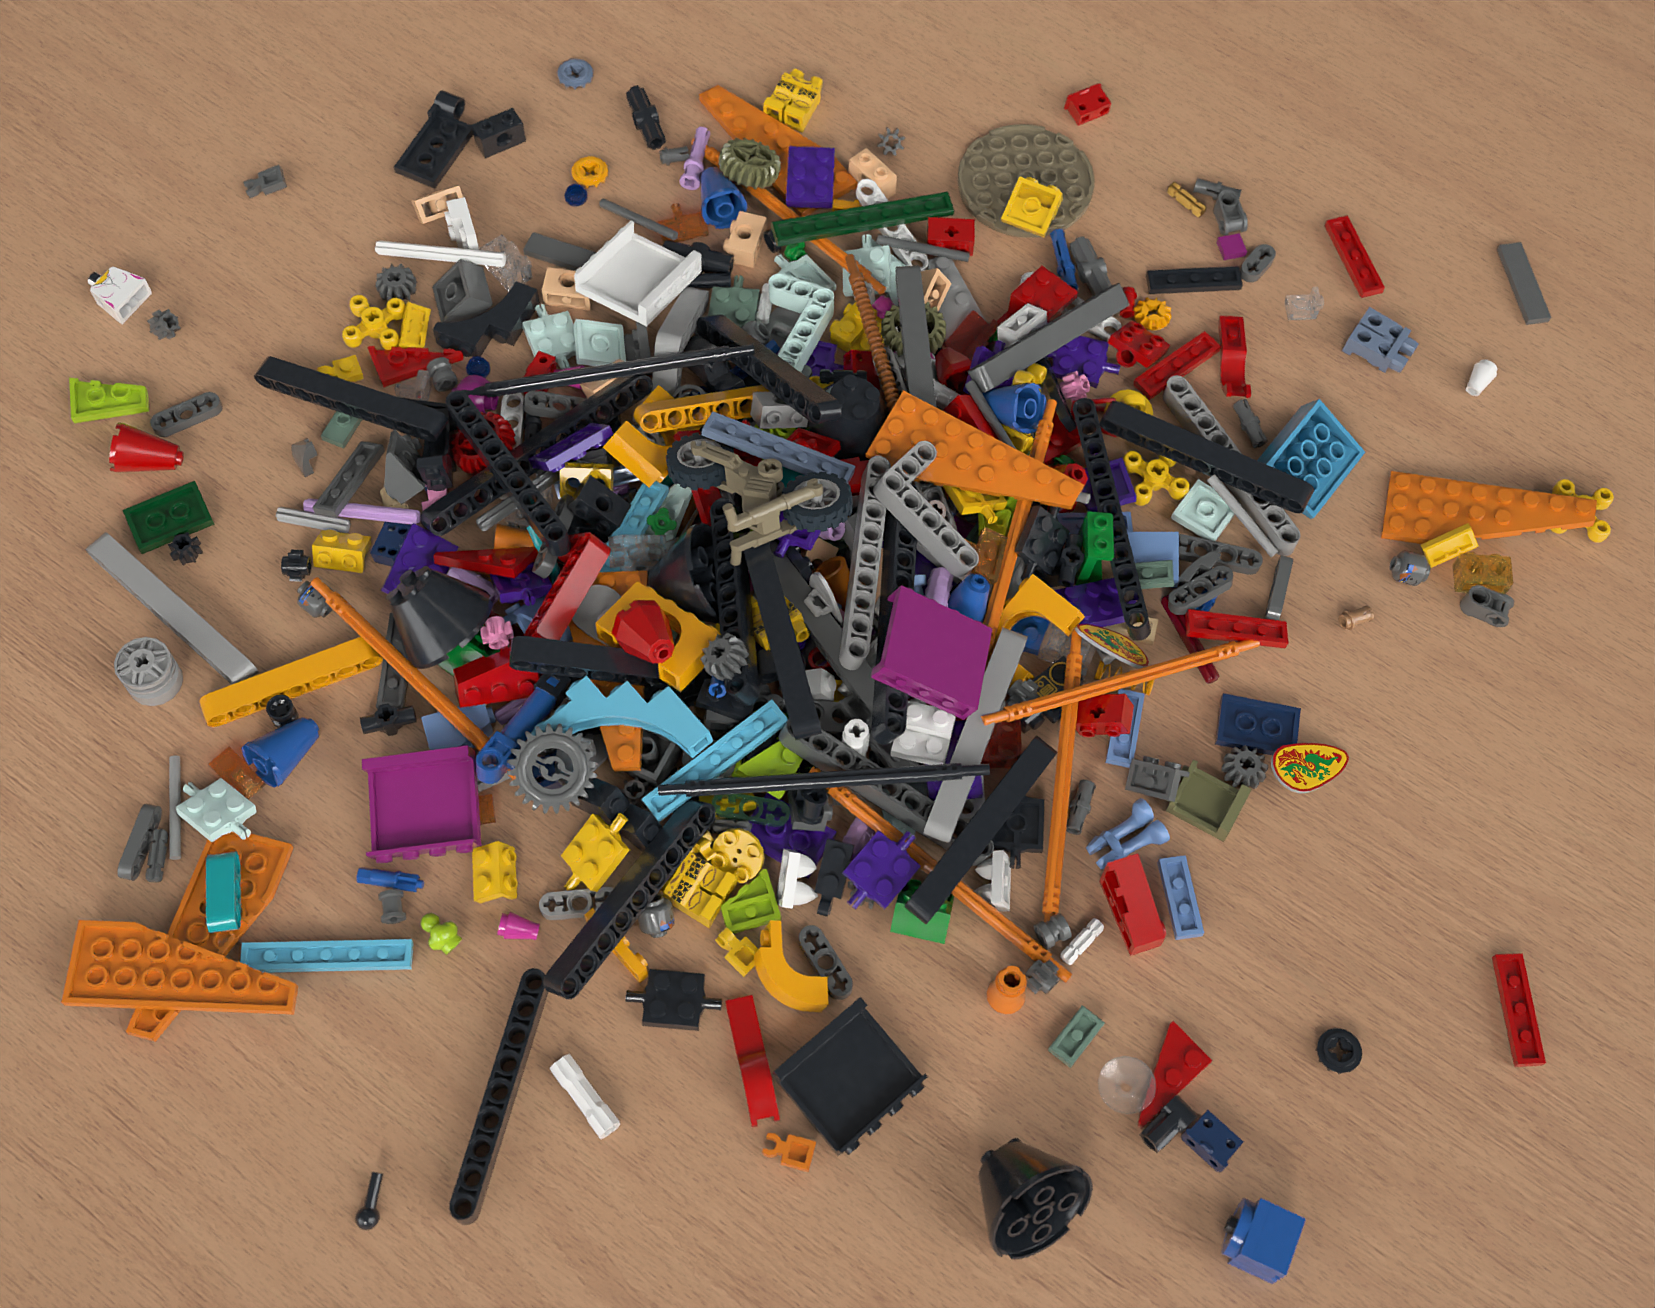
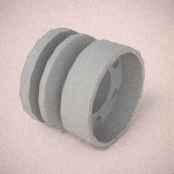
(148, 671)

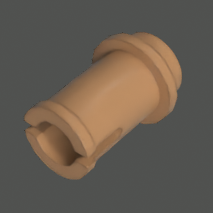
(1350, 619)

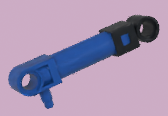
(547, 695)

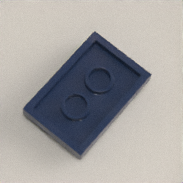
(1256, 724)

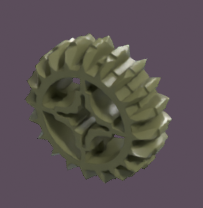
(749, 163)
(894, 339)

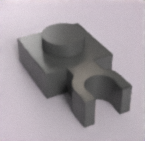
(268, 182)

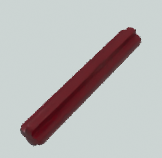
(1192, 644)

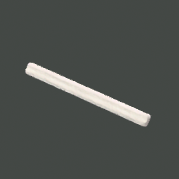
(440, 253)

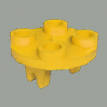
(727, 848)

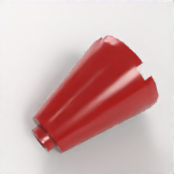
(141, 451)

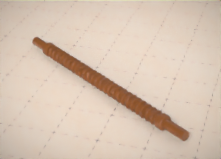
(872, 331)

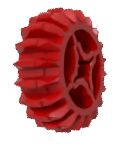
(466, 456)

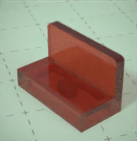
(971, 334)

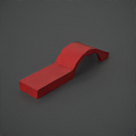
(1233, 356)
(752, 1059)

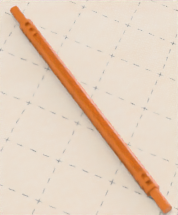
(785, 212)
(1018, 521)
(402, 666)
(1028, 708)
(1062, 784)
(961, 891)

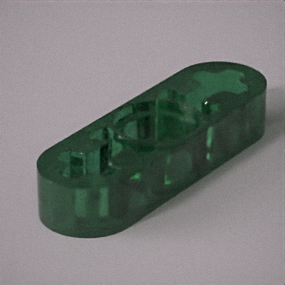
(772, 804)

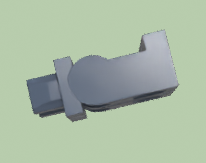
(1380, 340)

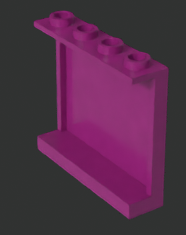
(934, 653)
(423, 803)

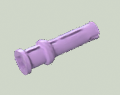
(694, 164)

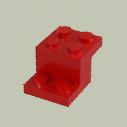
(1043, 291)

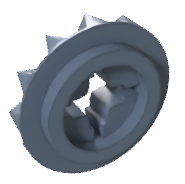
(578, 67)

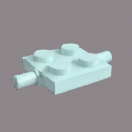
(874, 259)
(805, 270)
(551, 335)
(216, 810)

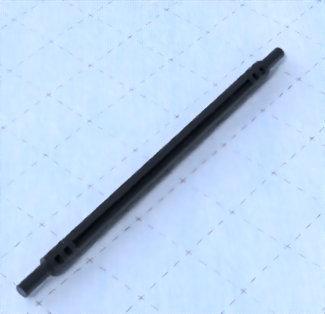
(611, 371)
(826, 779)

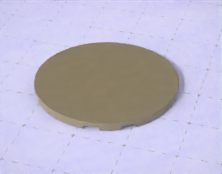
(998, 159)

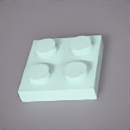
(598, 342)
(1203, 512)

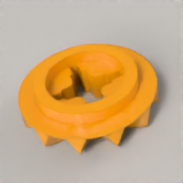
(589, 164)
(1153, 321)

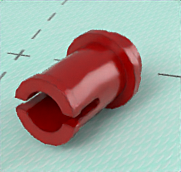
(1131, 295)

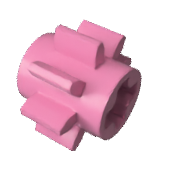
(1075, 386)
(496, 632)

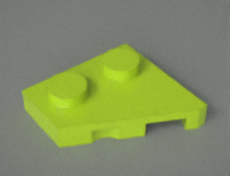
(771, 761)
(752, 905)

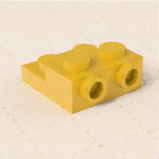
(1032, 206)
(849, 331)

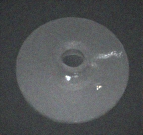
(1136, 1075)

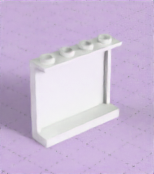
(636, 275)

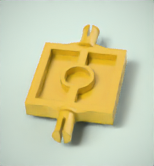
(972, 502)
(595, 852)

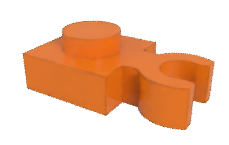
(795, 1152)

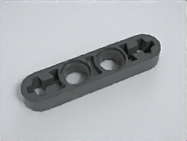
(1234, 551)
(545, 560)

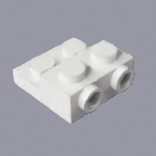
(462, 227)
(926, 734)

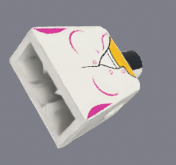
(119, 292)

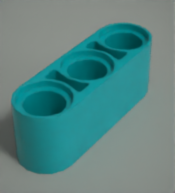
(223, 892)

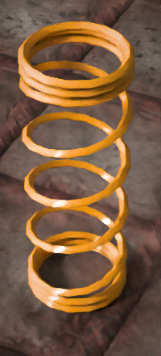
(1099, 673)

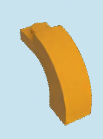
(783, 982)

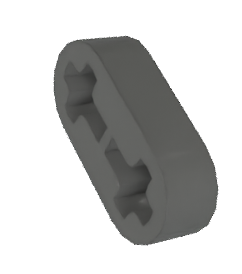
(1254, 261)

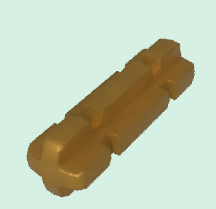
(1186, 199)

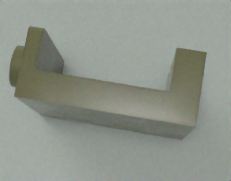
(1208, 802)

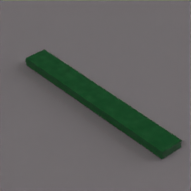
(861, 218)

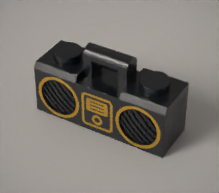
(1049, 682)

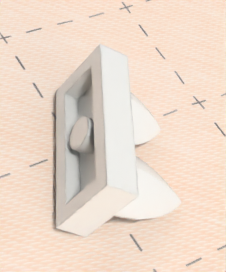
(999, 872)
(789, 890)

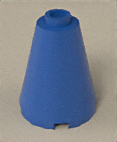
(720, 199)
(1017, 406)
(971, 597)
(281, 750)

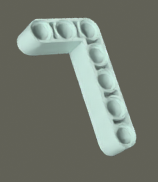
(816, 311)

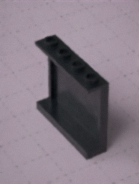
(849, 1078)

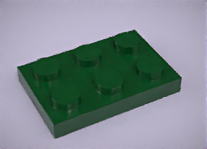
(167, 515)

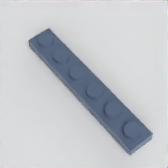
(773, 447)

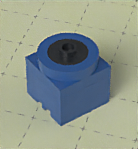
(1262, 1239)

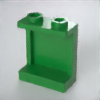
(1096, 545)

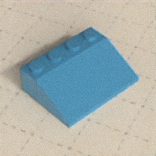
(1314, 450)

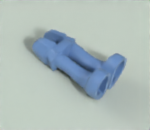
(1141, 816)

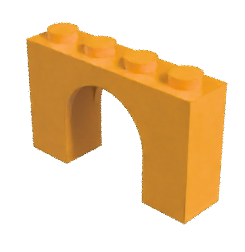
(638, 453)
(1037, 600)
(687, 653)

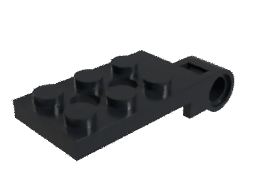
(441, 128)

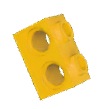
(581, 472)

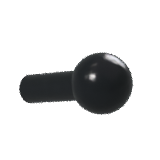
(368, 1216)

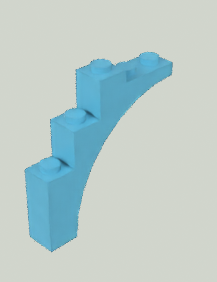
(625, 706)

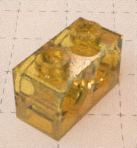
(1482, 572)

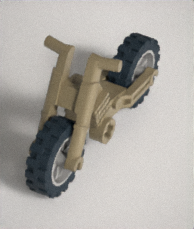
(805, 502)

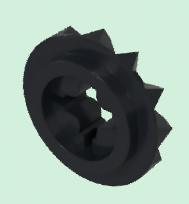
(1347, 1043)

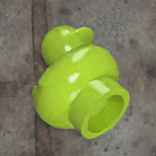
(443, 936)

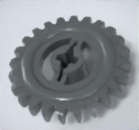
(527, 757)

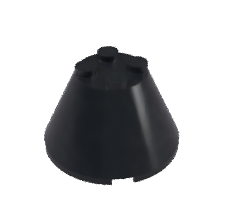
(860, 419)
(688, 574)
(436, 614)
(1029, 1198)

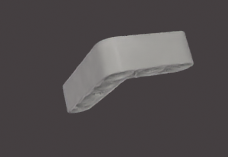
(677, 332)
(922, 511)

